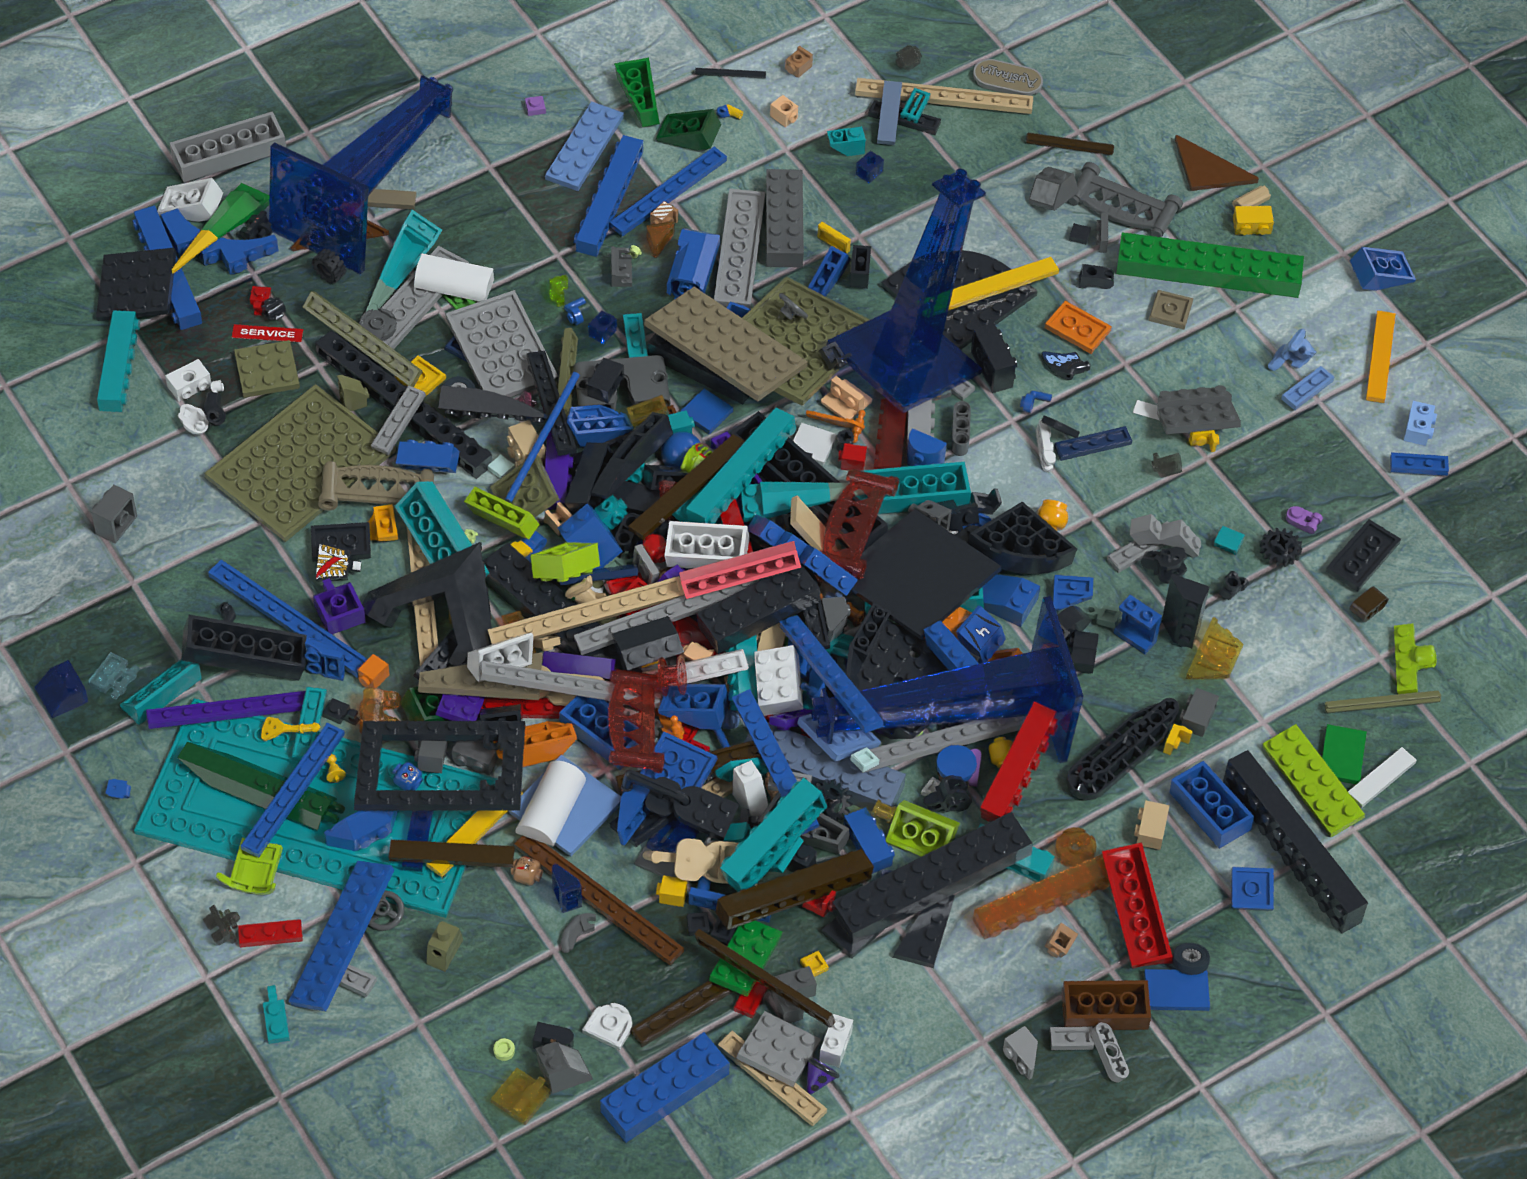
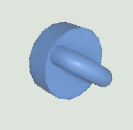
(731, 720)

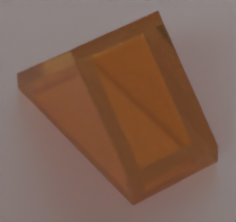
(659, 235)

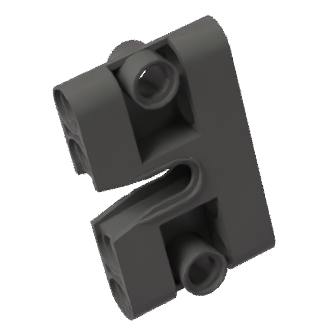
(643, 378)

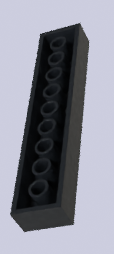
(794, 465)
(513, 580)
(1295, 842)
(932, 878)

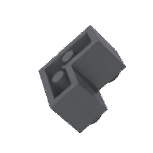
(803, 982)

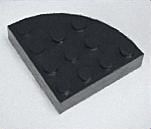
(1023, 542)

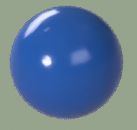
(676, 447)

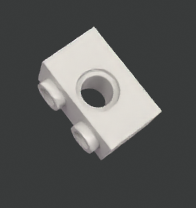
(188, 380)
(836, 1041)

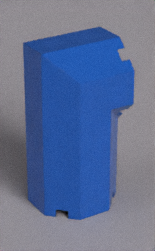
(693, 261)

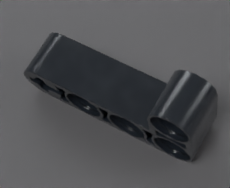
(624, 534)

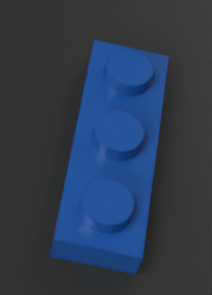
(1419, 464)

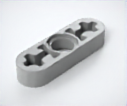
(1110, 1067)

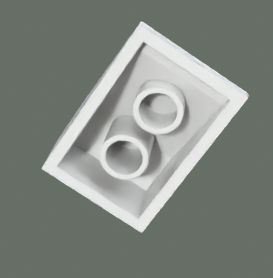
(194, 199)

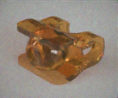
(375, 703)

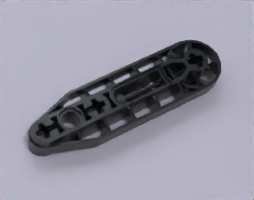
(1082, 775)

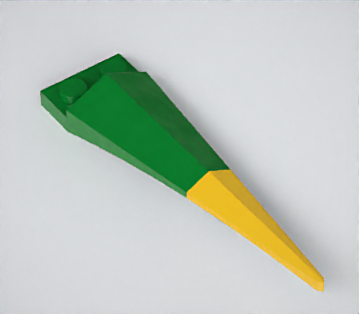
(232, 212)

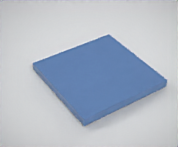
(589, 812)

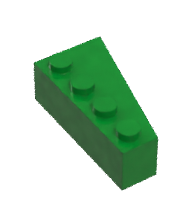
(638, 86)

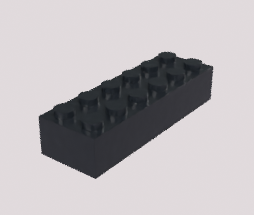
(688, 366)
(757, 608)
(243, 647)

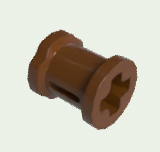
(855, 615)

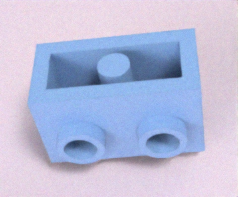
(1419, 423)

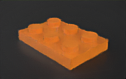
(1078, 327)

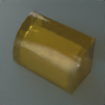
(641, 411)

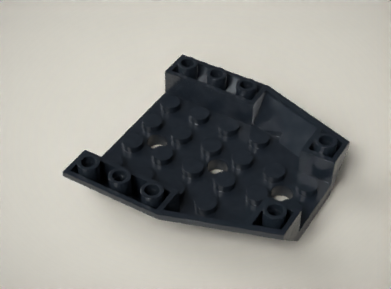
(882, 656)

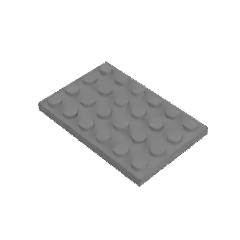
(496, 343)

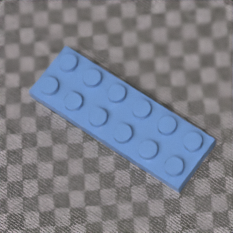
(584, 146)

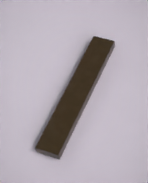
(451, 853)
(678, 1012)

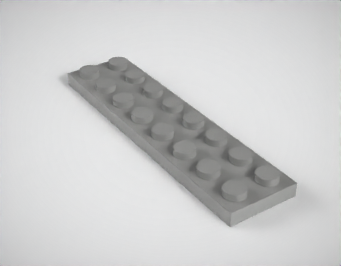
(739, 247)
(412, 303)

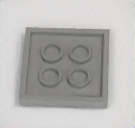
(778, 1048)

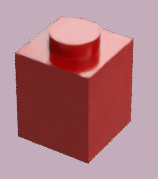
(852, 457)

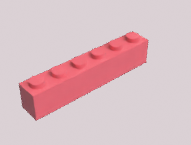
(739, 570)

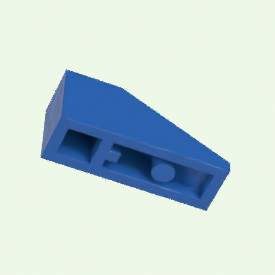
(829, 271)
(631, 812)

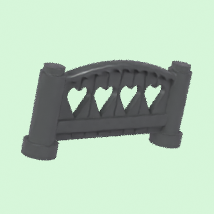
(1161, 211)

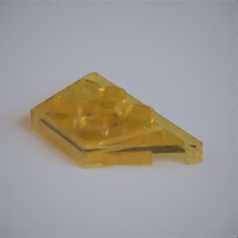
(1216, 654)

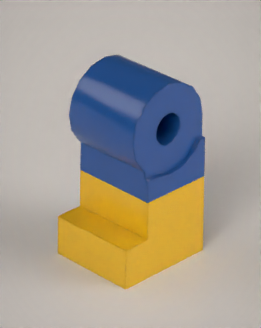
(527, 546)

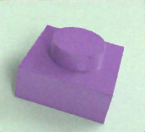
(535, 105)

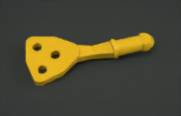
(269, 732)

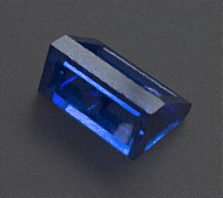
(566, 889)

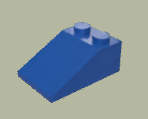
(1381, 268)
(588, 528)
(1010, 598)
(700, 707)

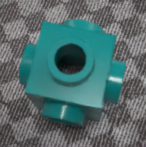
(612, 511)

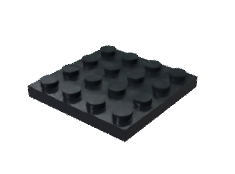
(136, 283)

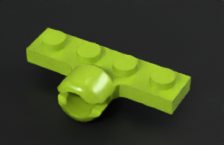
(1410, 658)

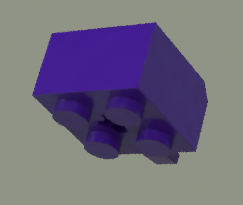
(338, 607)

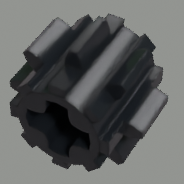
(273, 308)

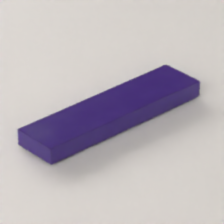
(578, 664)

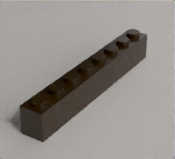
(794, 889)

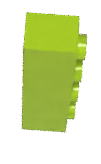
(501, 513)

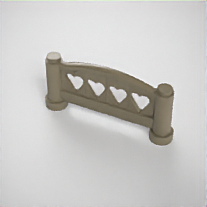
(335, 489)

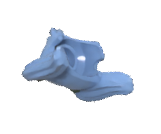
(1297, 350)

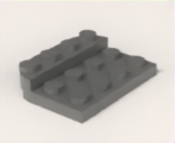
(1197, 410)

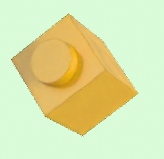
(672, 891)

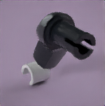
(212, 405)

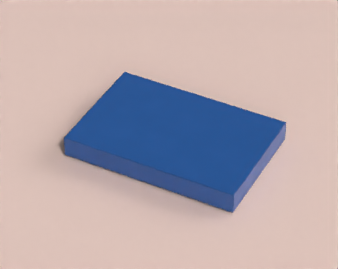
(1177, 990)

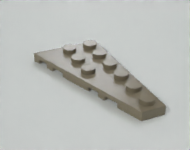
(460, 681)

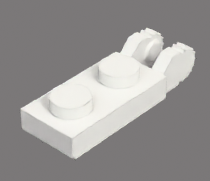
(1045, 447)

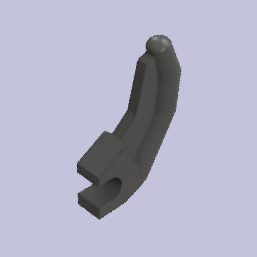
(577, 927)

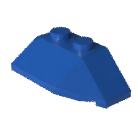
(597, 424)
(361, 829)

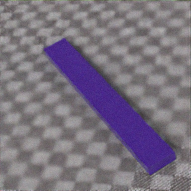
(225, 709)

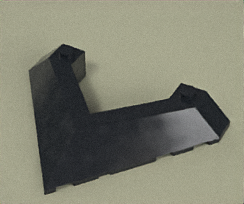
(456, 577)

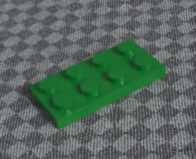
(755, 943)

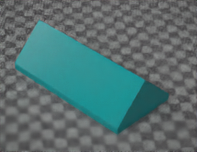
(162, 690)

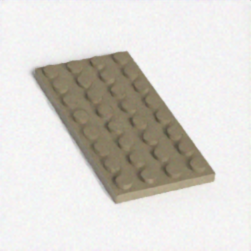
(725, 343)

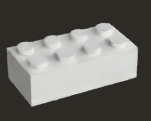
(704, 543)

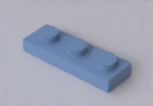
(1307, 388)

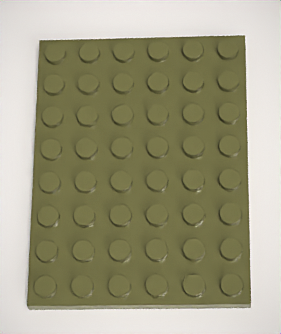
(803, 335)
(282, 464)

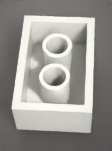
(778, 680)

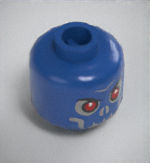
(407, 776)

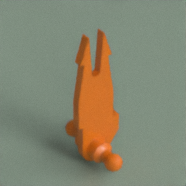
(857, 425)
(671, 725)

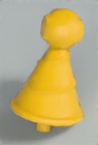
(335, 773)

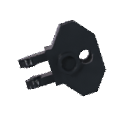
(1166, 563)
(948, 795)

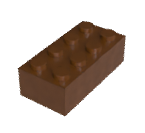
(1116, 1003)

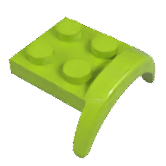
(253, 873)

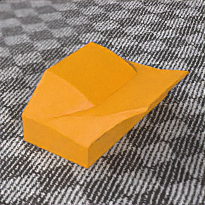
(383, 524)

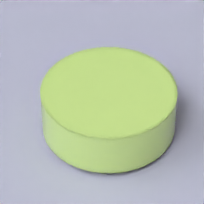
(504, 1049)

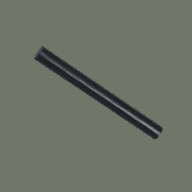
(729, 72)

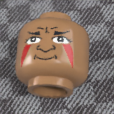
(526, 870)

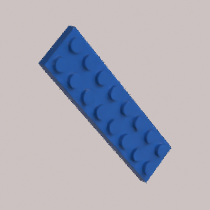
(341, 936)

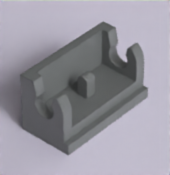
(621, 267)

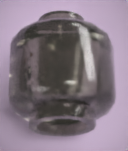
(908, 57)

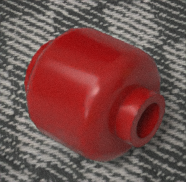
(655, 547)

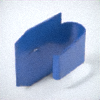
(118, 789)

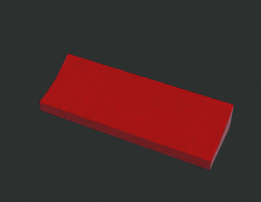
(1137, 906)

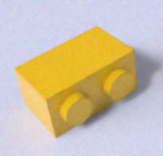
(1253, 220)

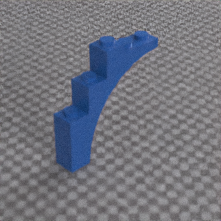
(233, 253)
(810, 557)

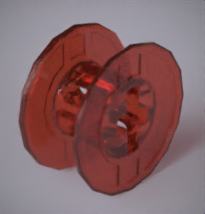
(672, 676)

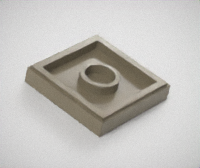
(1171, 309)

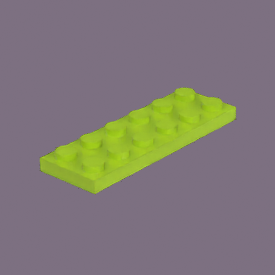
(1313, 780)

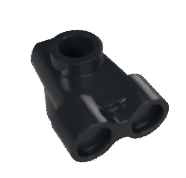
(1233, 585)

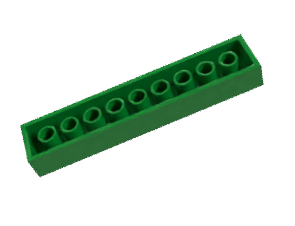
(1210, 265)

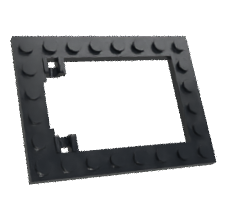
(501, 796)

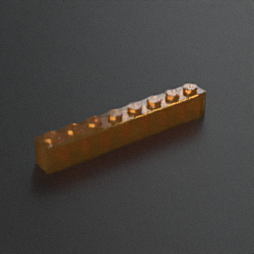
(1041, 897)

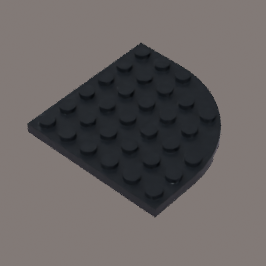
(993, 309)

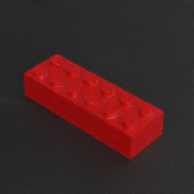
(1020, 763)

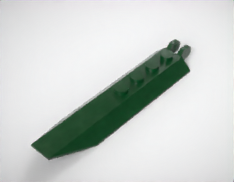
(256, 784)

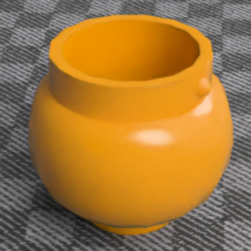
(1054, 513)

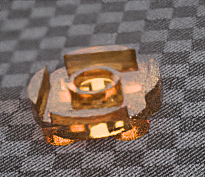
(1075, 836)

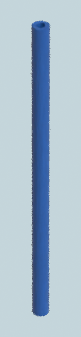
(542, 437)

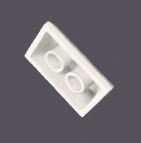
(513, 651)

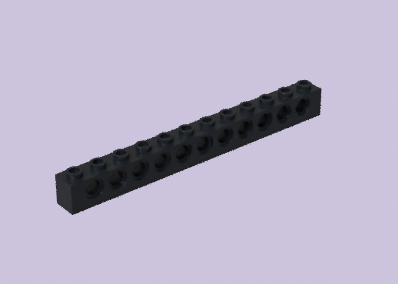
(388, 391)

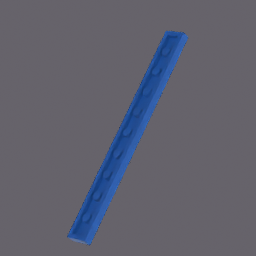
(282, 612)
(831, 674)

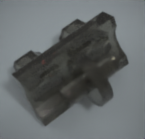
(217, 918)

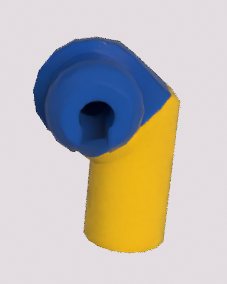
(728, 110)

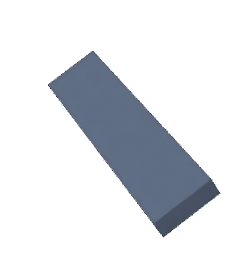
(889, 112)

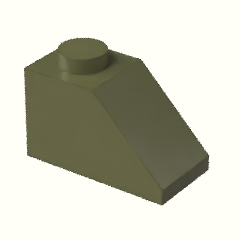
(352, 393)

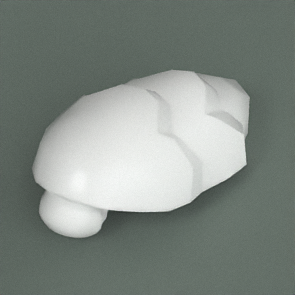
(193, 419)

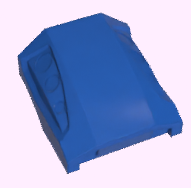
(324, 659)

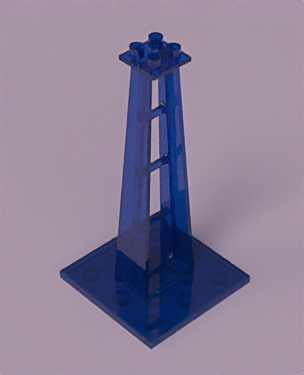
(330, 200)
(906, 347)
(977, 691)

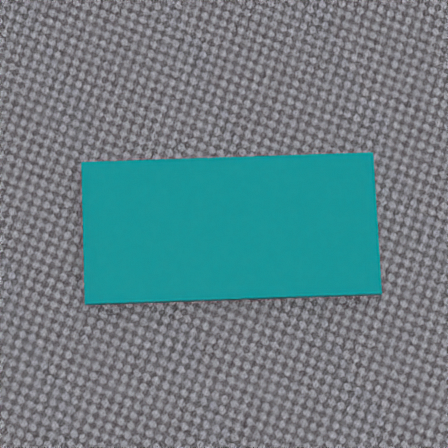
(213, 822)

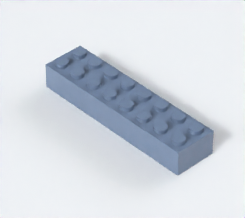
(866, 788)

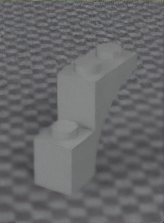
(1175, 534)

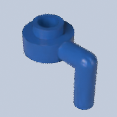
(573, 312)
(1028, 401)

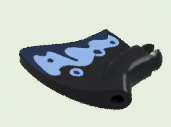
(1066, 364)

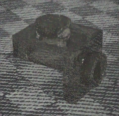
(1167, 465)

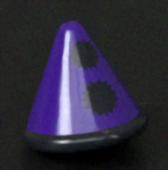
(819, 1075)

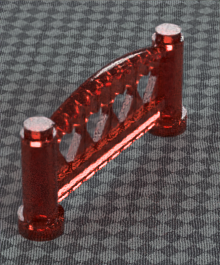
(875, 488)
(643, 754)

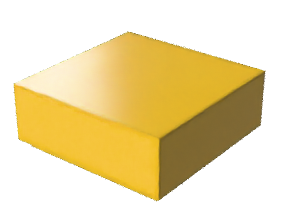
(815, 962)

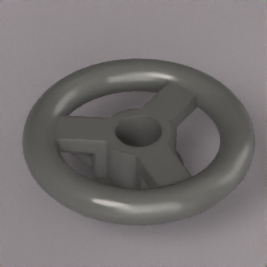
(790, 309)
(388, 912)

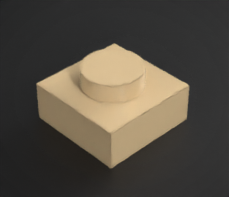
(546, 642)

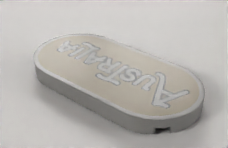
(1007, 77)

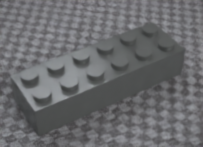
(784, 218)

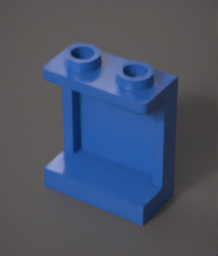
(1138, 624)

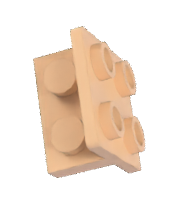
(845, 399)

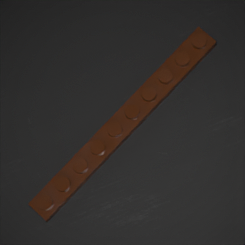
(605, 902)

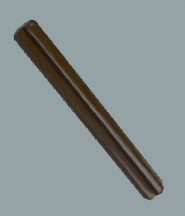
(1068, 143)

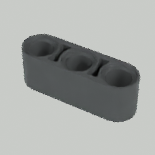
(961, 428)

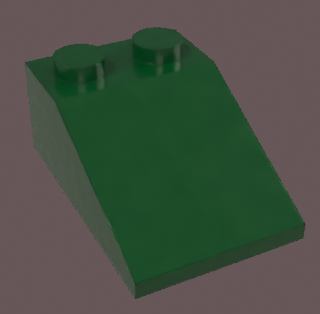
(690, 129)

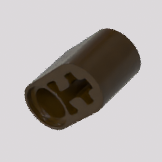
(1369, 604)

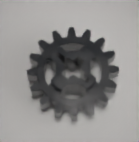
(1281, 547)
(829, 793)

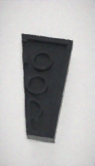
(926, 934)

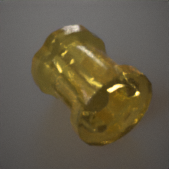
(883, 811)

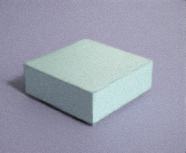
(501, 466)
(864, 759)

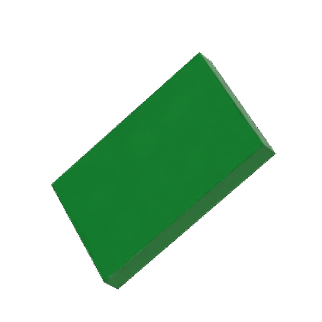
(1344, 752)

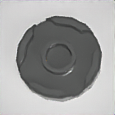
(379, 322)

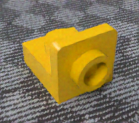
(1204, 437)
(1177, 734)

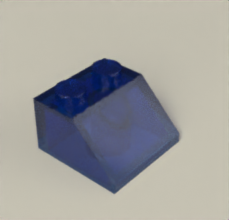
(61, 689)

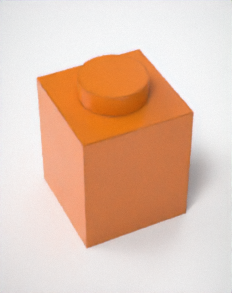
(373, 672)

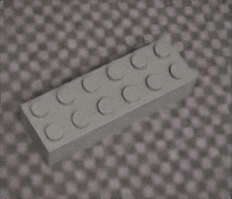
(226, 146)

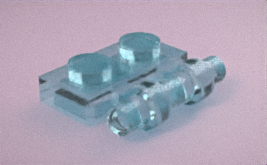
(109, 671)

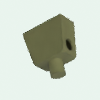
(446, 941)

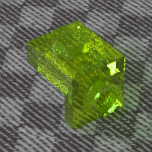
(556, 291)

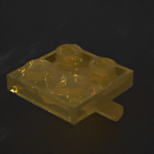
(521, 1095)

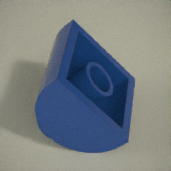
(924, 449)

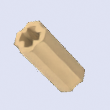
(1253, 198)

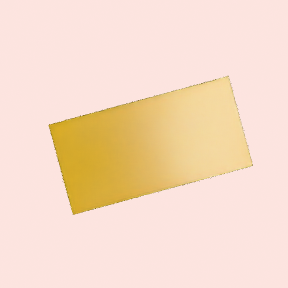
(833, 237)

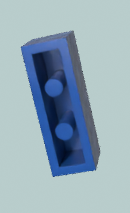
(427, 455)
(869, 838)

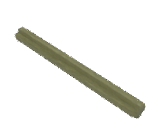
(1382, 701)

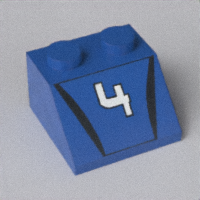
(981, 634)

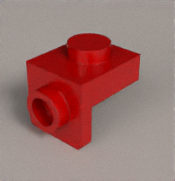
(821, 905)

